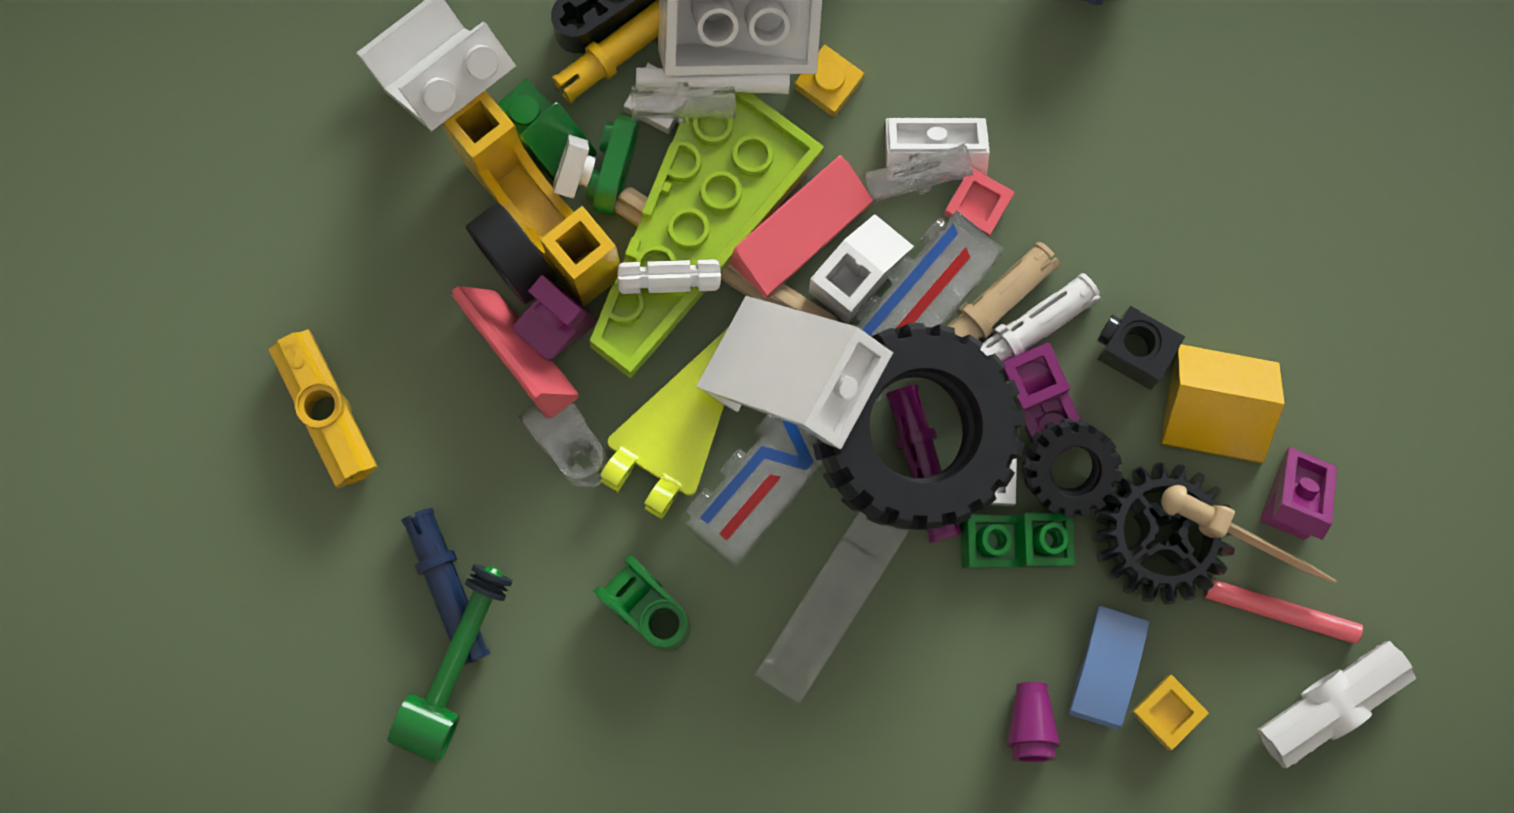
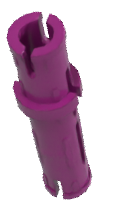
(918, 444)

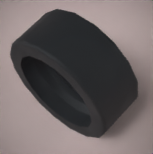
(509, 250)

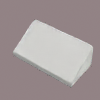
(934, 135)

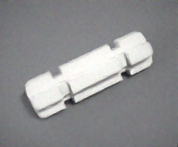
(669, 276)

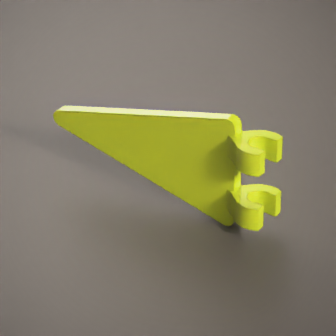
(668, 437)

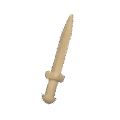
(1216, 522)

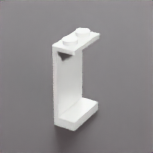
(435, 62)
(796, 368)

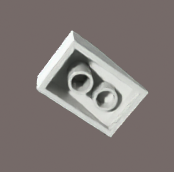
(739, 36)

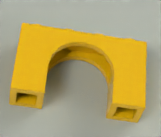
(566, 239)

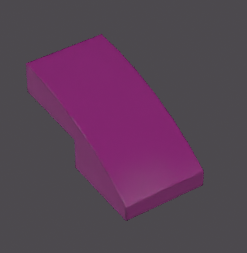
(1041, 389)

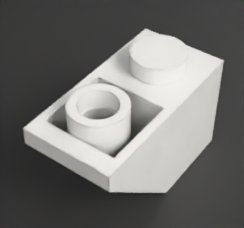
(858, 267)

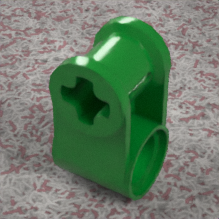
(643, 603)

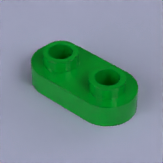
(619, 144)

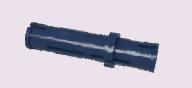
(441, 575)

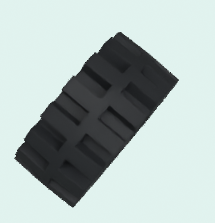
(1100, 481)

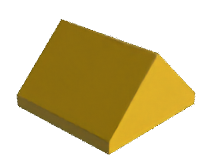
(1222, 404)

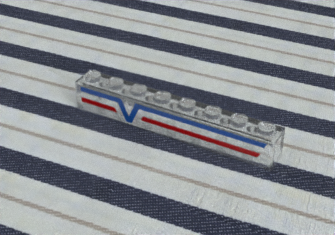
(783, 460)

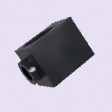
(1160, 340)

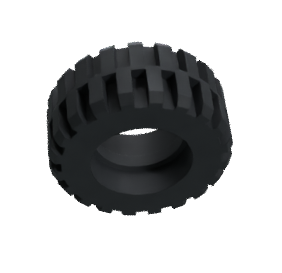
(986, 443)

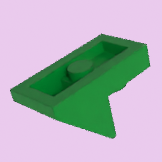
(540, 125)

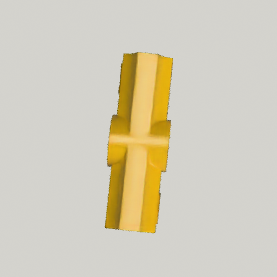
(308, 381)

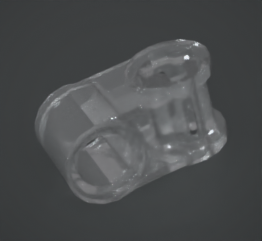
(563, 439)

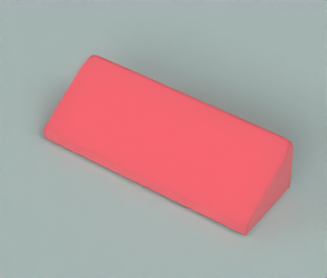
(801, 227)
(534, 373)

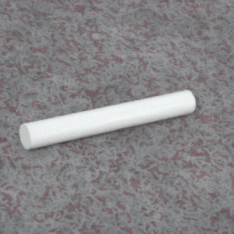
(743, 83)

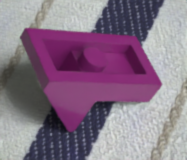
(553, 319)
(1301, 496)

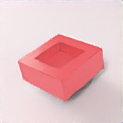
(980, 201)

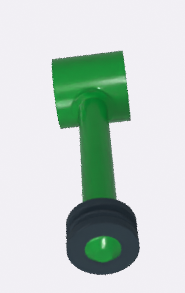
(426, 723)

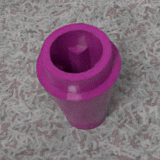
(1032, 724)

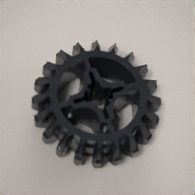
(1146, 516)

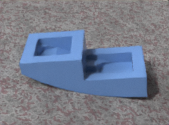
(1109, 668)

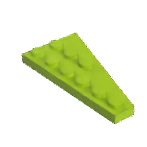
(706, 199)

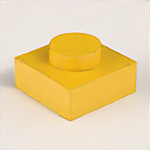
(832, 83)
(1169, 712)

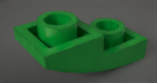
(1017, 541)

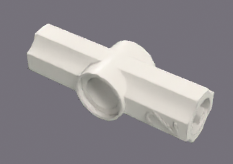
(1336, 704)

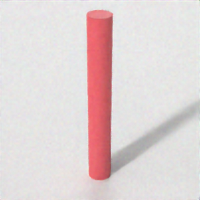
(1285, 611)

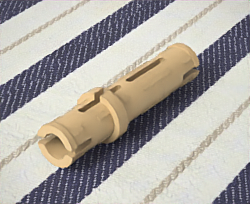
(1005, 293)

